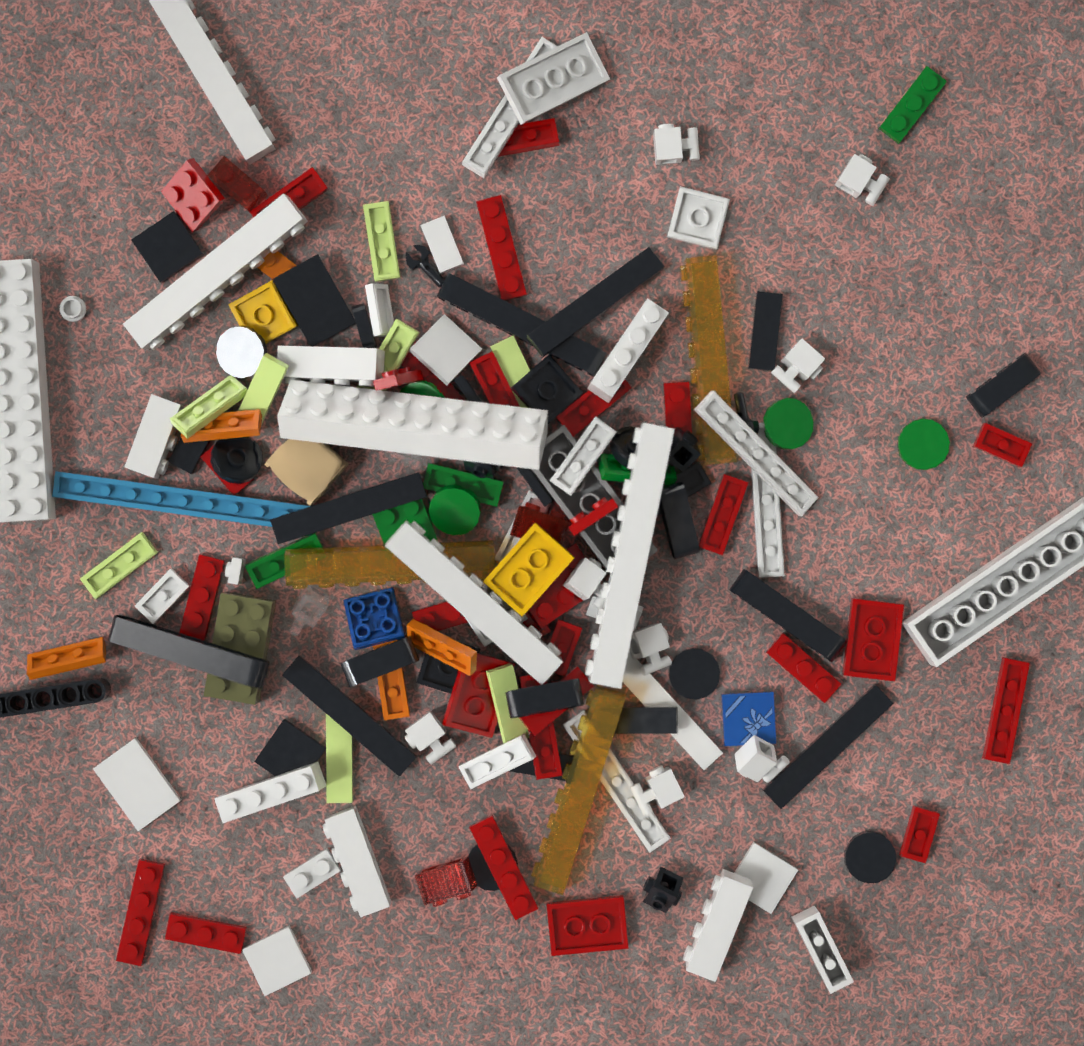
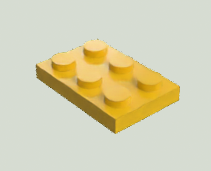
(528, 569)

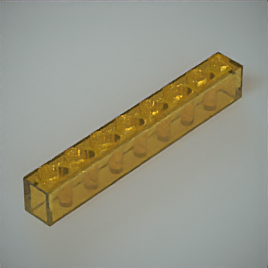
(706, 349)
(375, 564)
(580, 788)

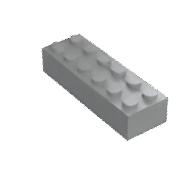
(589, 491)

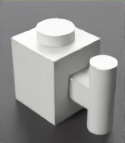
(669, 145)
(858, 177)
(801, 361)
(586, 580)
(647, 643)
(426, 733)
(758, 760)
(662, 788)

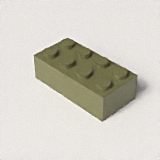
(244, 626)

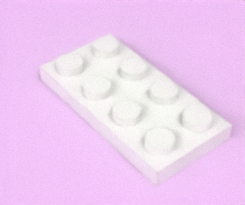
(553, 78)

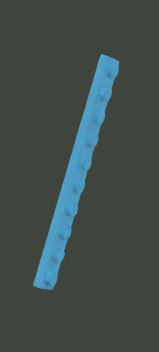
(169, 499)

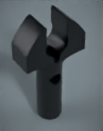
(428, 269)
(742, 412)

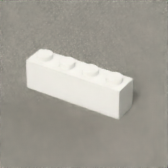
(627, 350)
(332, 364)
(270, 792)
(357, 861)
(718, 925)

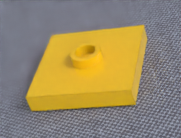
(264, 312)

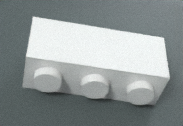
(154, 438)
(822, 949)

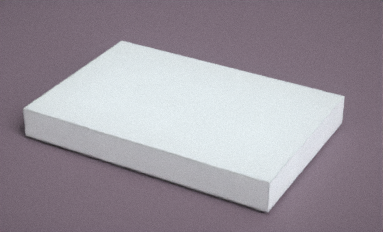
(137, 784)

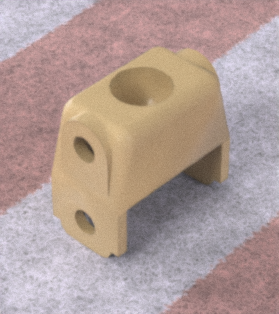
(307, 467)

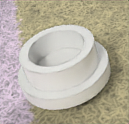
(73, 308)

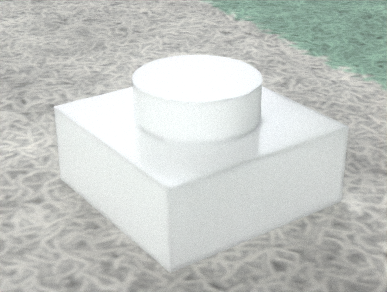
(235, 570)

